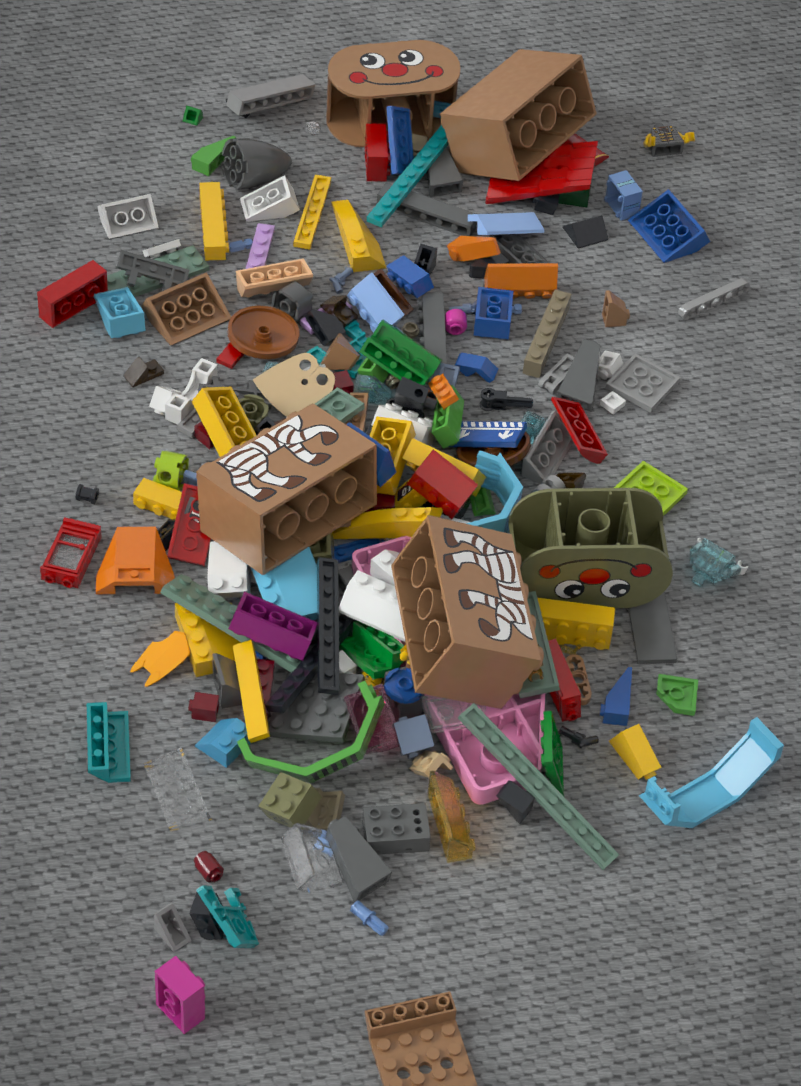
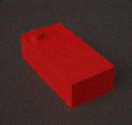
(71, 293)

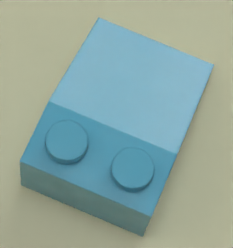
(120, 312)

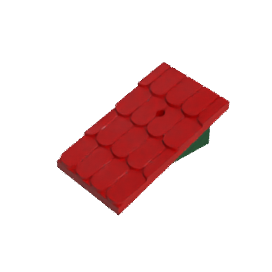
(563, 172)

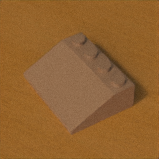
(186, 309)

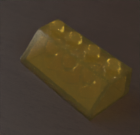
(450, 818)

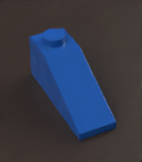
(617, 701)

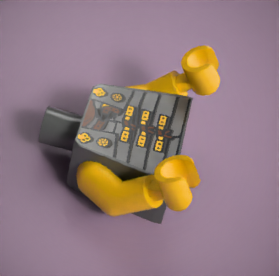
(666, 140)

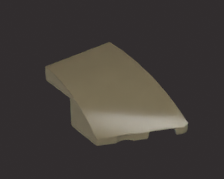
(327, 809)

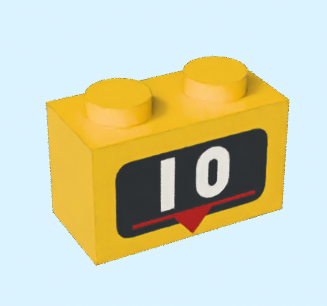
(407, 497)

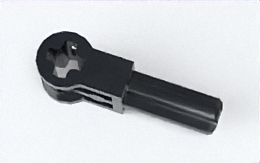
(499, 400)

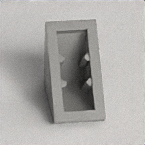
(170, 927)

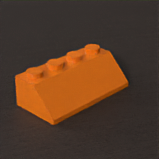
(523, 278)

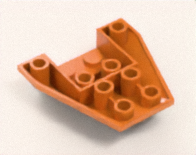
(134, 559)

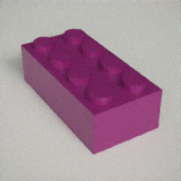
(273, 626)

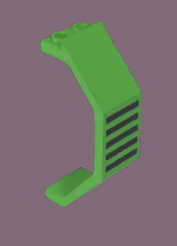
(333, 762)

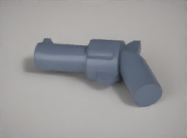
(340, 279)
(467, 308)

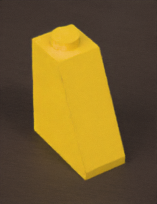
(636, 752)

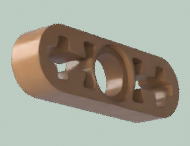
(581, 673)

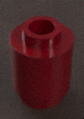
(208, 866)

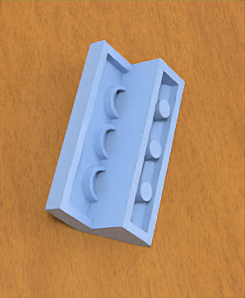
(506, 223)

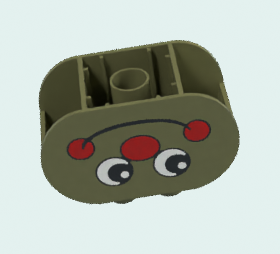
(592, 545)

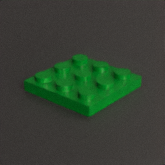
(553, 752)

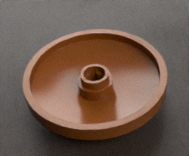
(263, 332)

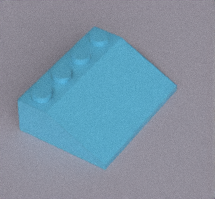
(292, 584)

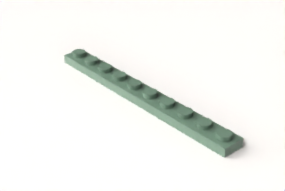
(538, 786)

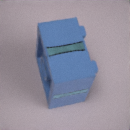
(623, 195)

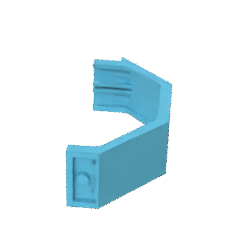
(504, 483)
(721, 785)

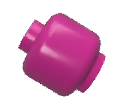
(455, 321)

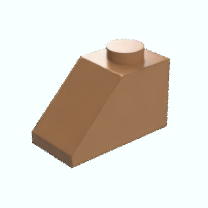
(614, 311)

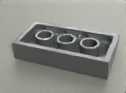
(517, 249)

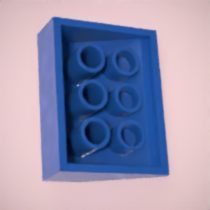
(669, 228)

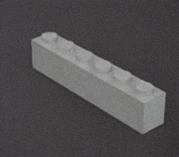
(270, 94)

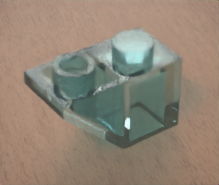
(534, 424)

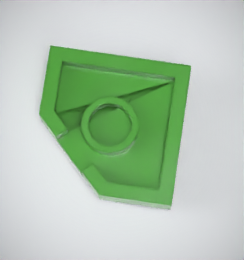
(678, 693)

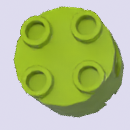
(171, 469)

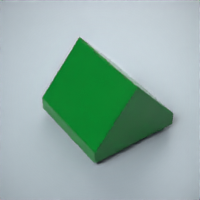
(192, 115)

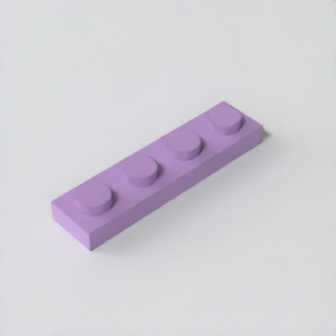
(260, 245)

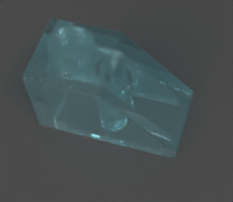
(377, 390)

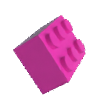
(180, 994)

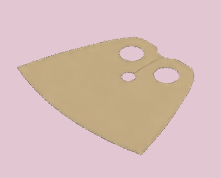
(284, 387)

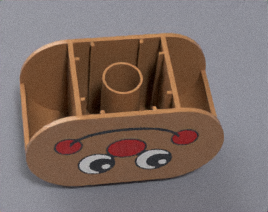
(388, 74)

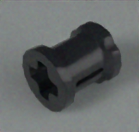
(87, 494)

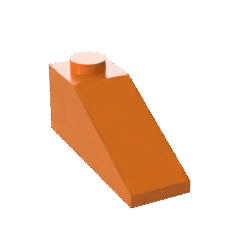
(472, 247)

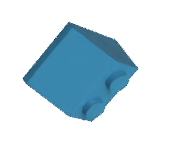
(222, 740)

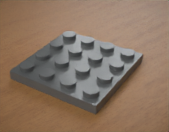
(317, 714)

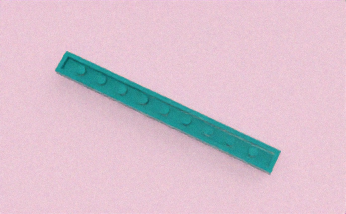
(409, 178)

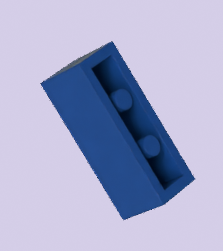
(409, 276)

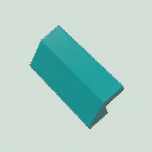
(108, 743)

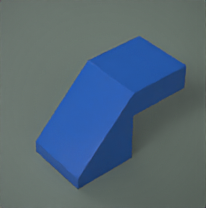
(473, 363)

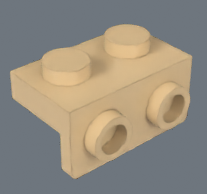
(430, 761)

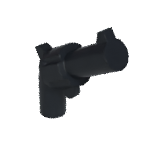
(578, 738)

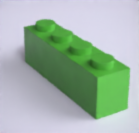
(448, 422)

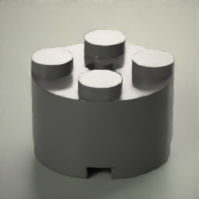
(293, 300)

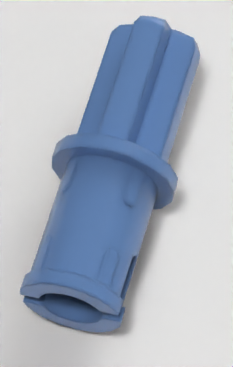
(369, 918)

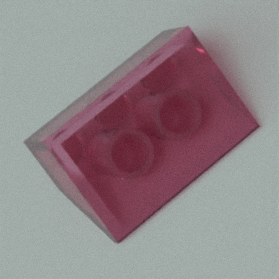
(384, 735)

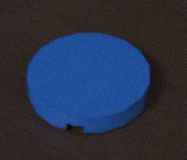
(400, 686)

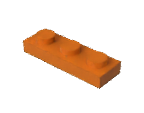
(443, 391)

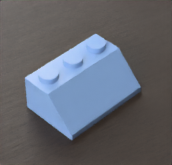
(374, 302)

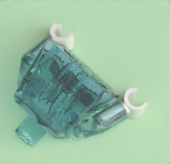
(713, 563)

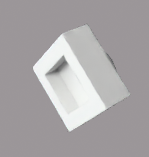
(612, 402)

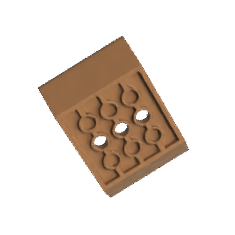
(419, 1035)

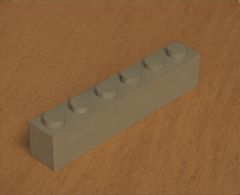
(547, 333)

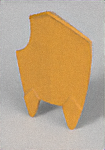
(163, 657)

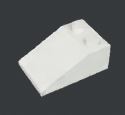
(270, 201)
(227, 573)

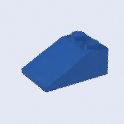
(493, 313)

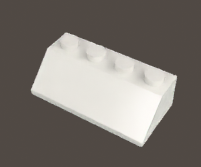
(373, 604)

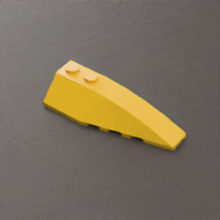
(360, 244)
(386, 523)

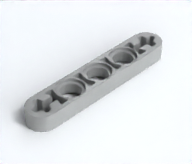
(713, 298)

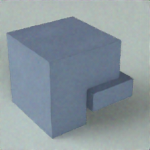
(413, 735)

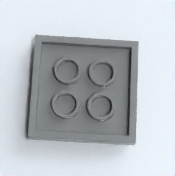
(642, 382)

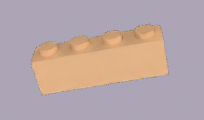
(272, 277)

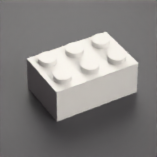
(422, 426)

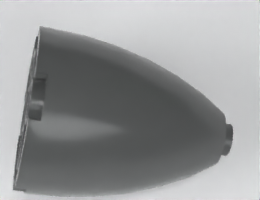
(252, 162)

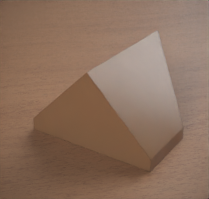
(340, 355)

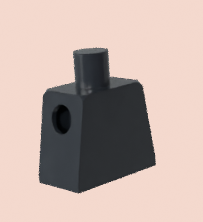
(414, 396)

